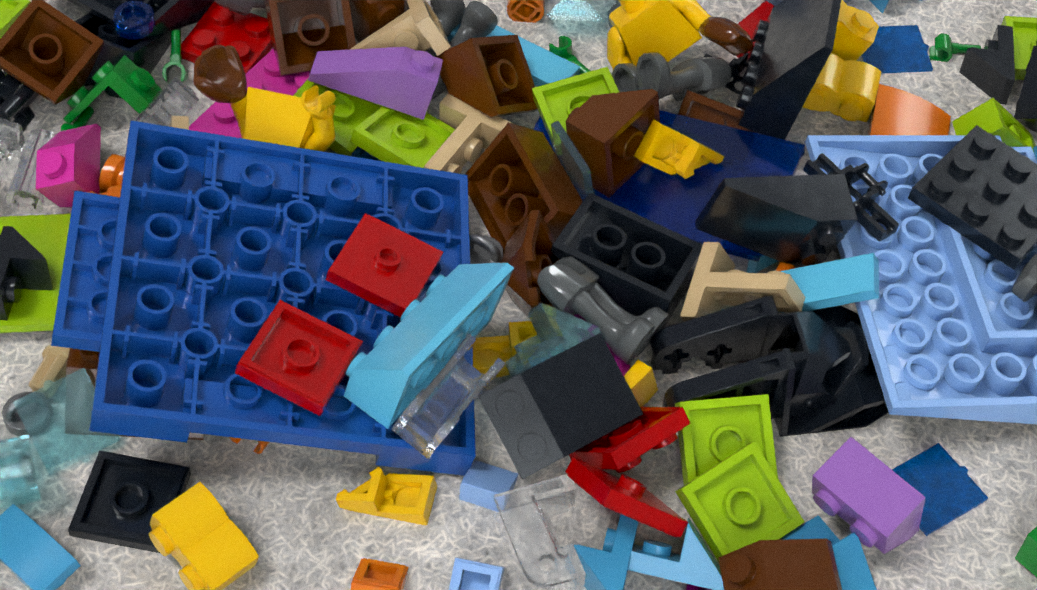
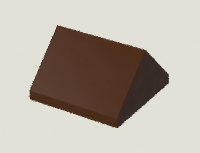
(49, 52)

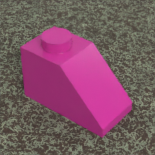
(69, 164)

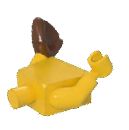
(668, 29)
(262, 113)

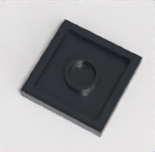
(123, 497)

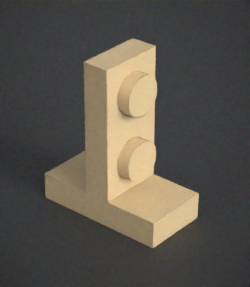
(415, 29)
(471, 134)
(720, 286)

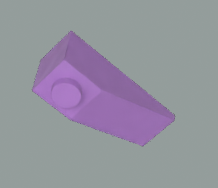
(386, 76)

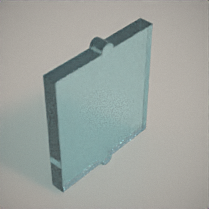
(572, 161)
(60, 421)

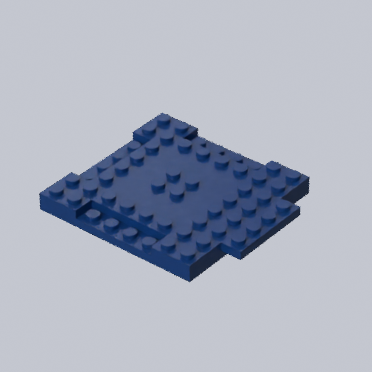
(200, 256)

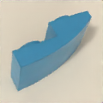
(32, 552)

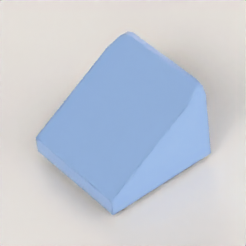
(485, 481)
(475, 575)

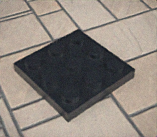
(984, 195)

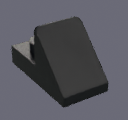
(994, 66)
(19, 269)

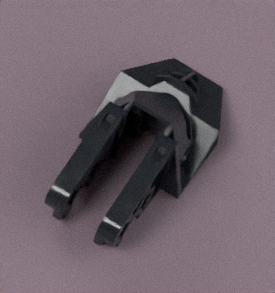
(814, 389)

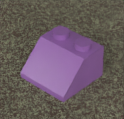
(868, 497)

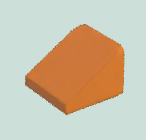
(379, 575)

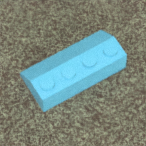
(425, 339)

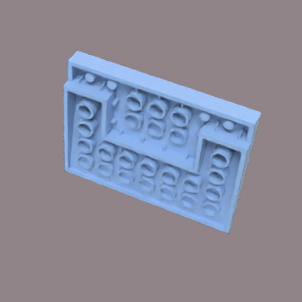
(945, 317)

